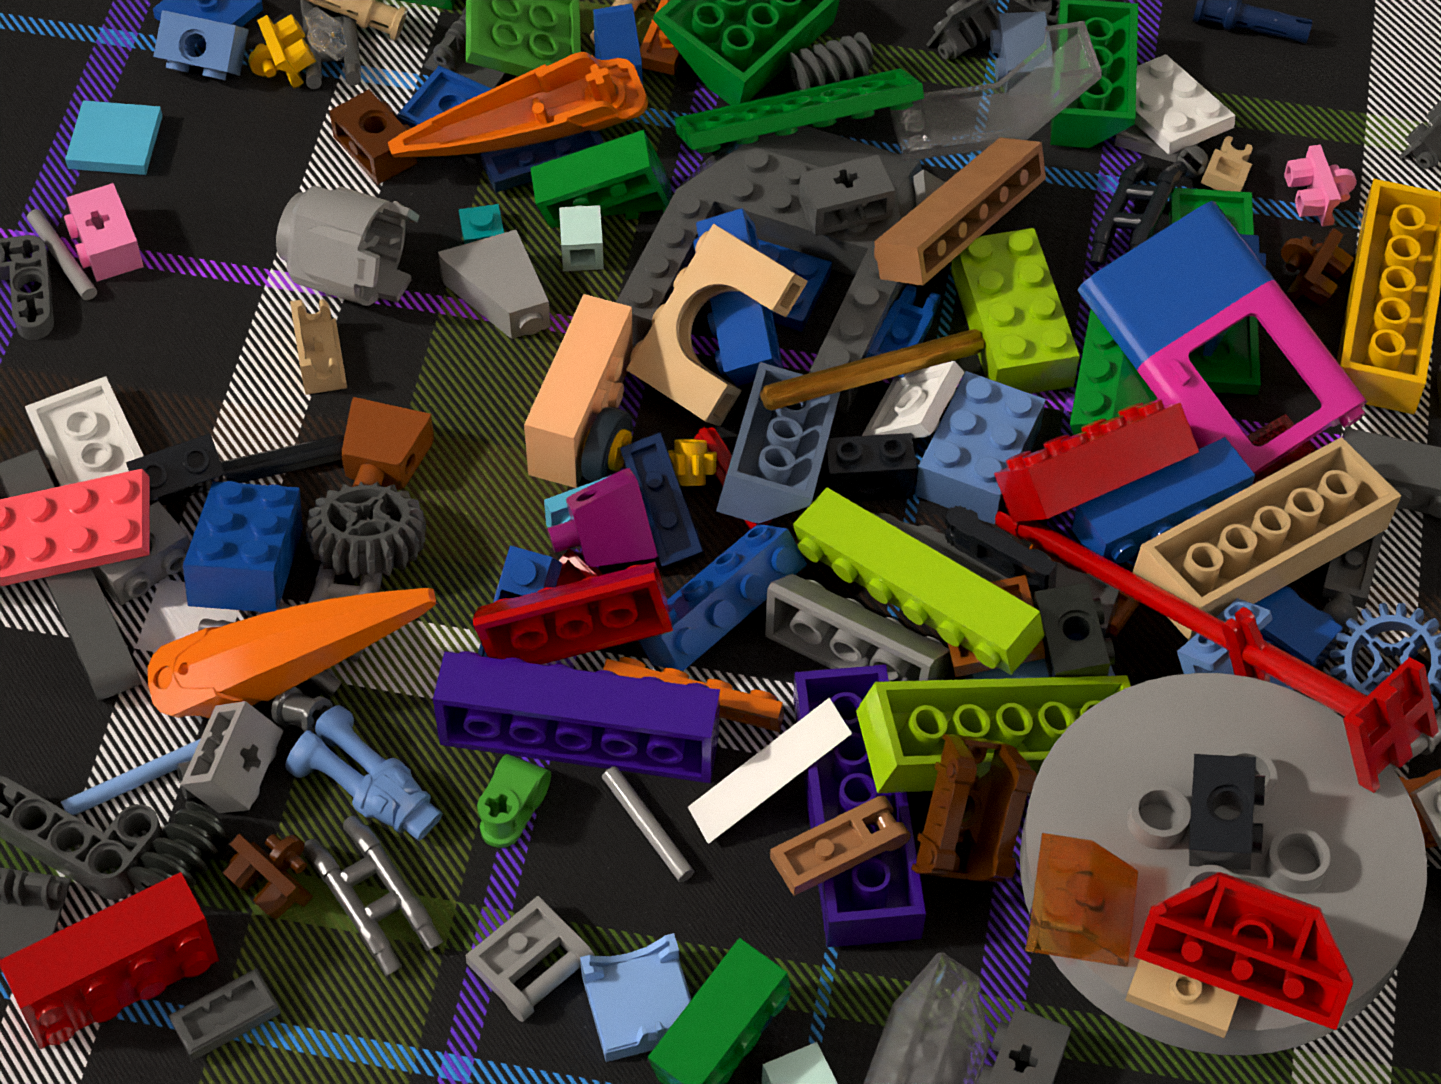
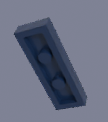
(512, 166)
(664, 501)

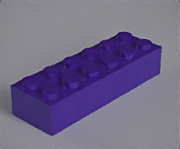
(577, 716)
(882, 895)

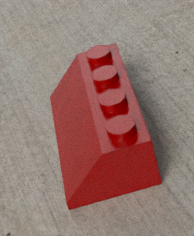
(576, 616)

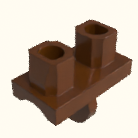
(1310, 262)
(282, 887)

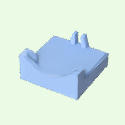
(635, 996)

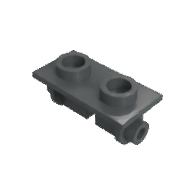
(1426, 140)

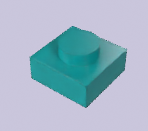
(480, 222)

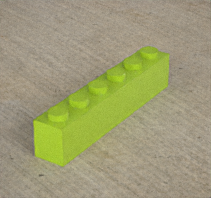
(919, 581)

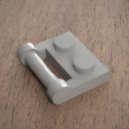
(518, 948)

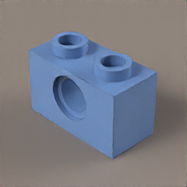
(223, 44)

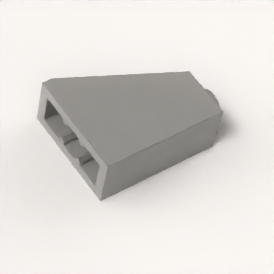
(498, 283)

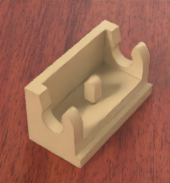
(318, 348)

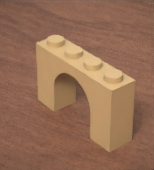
(667, 353)

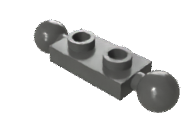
(1350, 580)

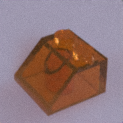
(1081, 902)

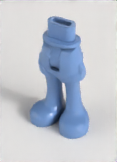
(383, 794)

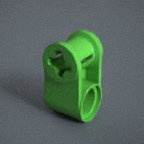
(511, 800)

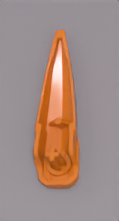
(532, 109)
(274, 650)

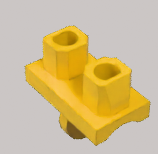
(283, 50)

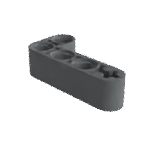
(64, 830)

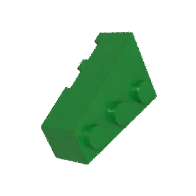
(617, 175)
(722, 1019)

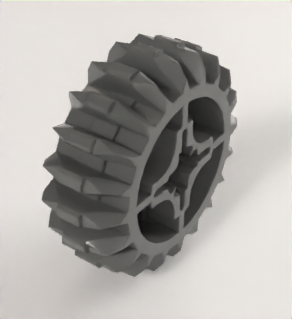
(366, 530)

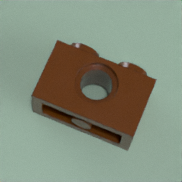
(364, 129)

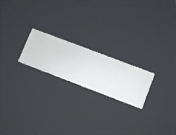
(769, 770)

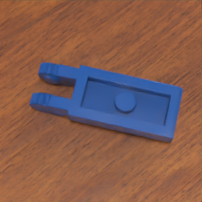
(905, 323)

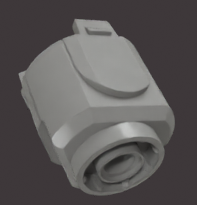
(345, 244)

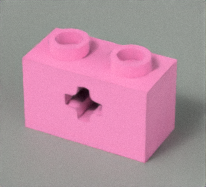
(104, 233)

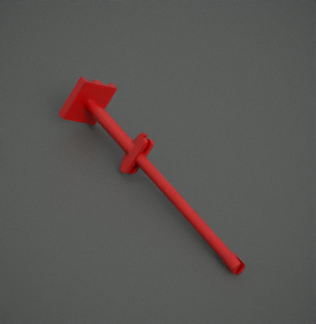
(1376, 725)

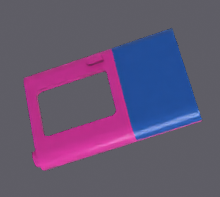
(1188, 290)

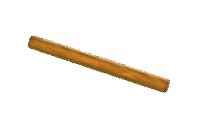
(871, 369)

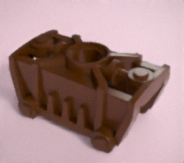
(992, 812)

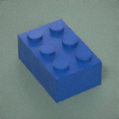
(243, 547)

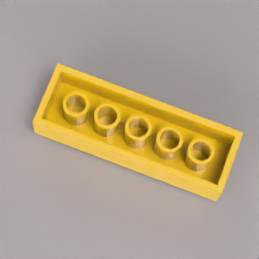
(1393, 296)

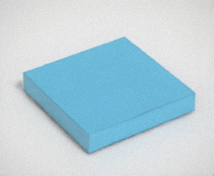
(114, 137)

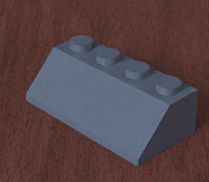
(776, 453)

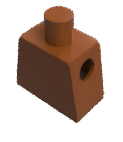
(384, 443)

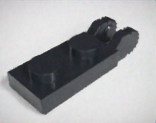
(998, 549)

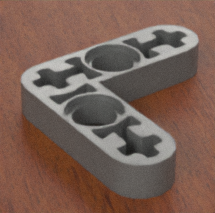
(23, 271)

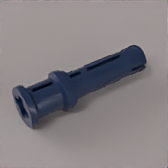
(1237, 14)

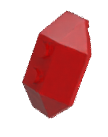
(1251, 946)

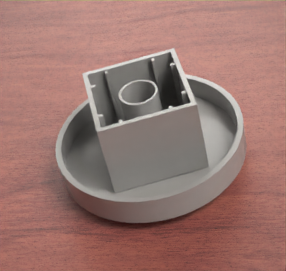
(1326, 840)

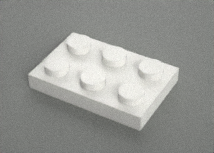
(1176, 107)
(84, 433)

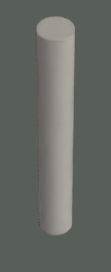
(62, 254)
(648, 824)

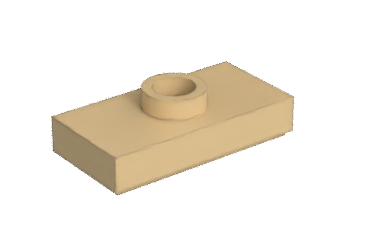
(1182, 998)

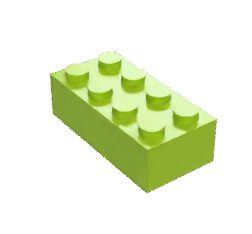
(1017, 310)

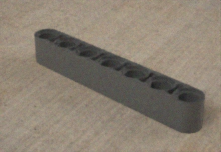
(78, 598)

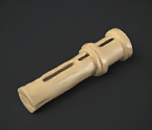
(369, 13)

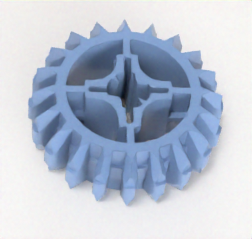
(1406, 648)

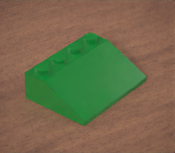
(742, 42)

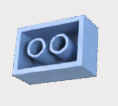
(973, 441)

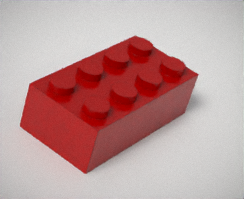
(1095, 460)
(110, 961)

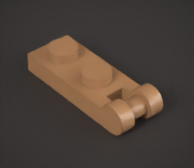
(838, 845)

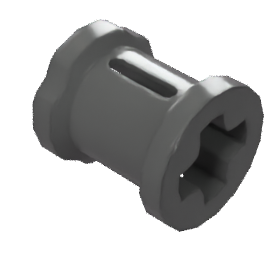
(298, 710)

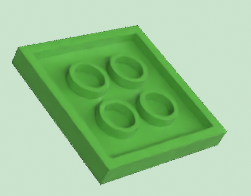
(521, 33)

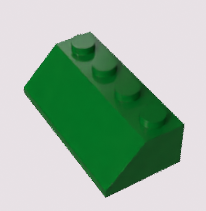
(1111, 101)
(1105, 379)

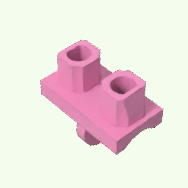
(1325, 185)

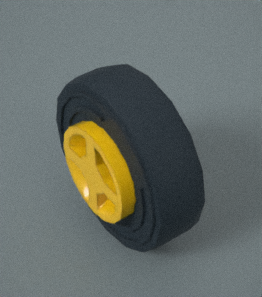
(603, 441)

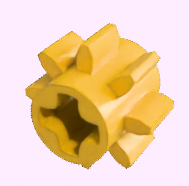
(692, 461)

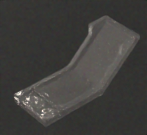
(1011, 108)

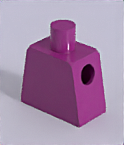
(607, 523)

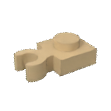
(1228, 167)

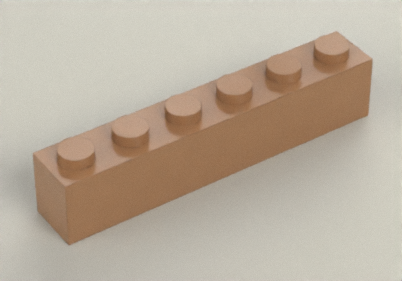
(959, 211)

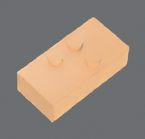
(577, 388)

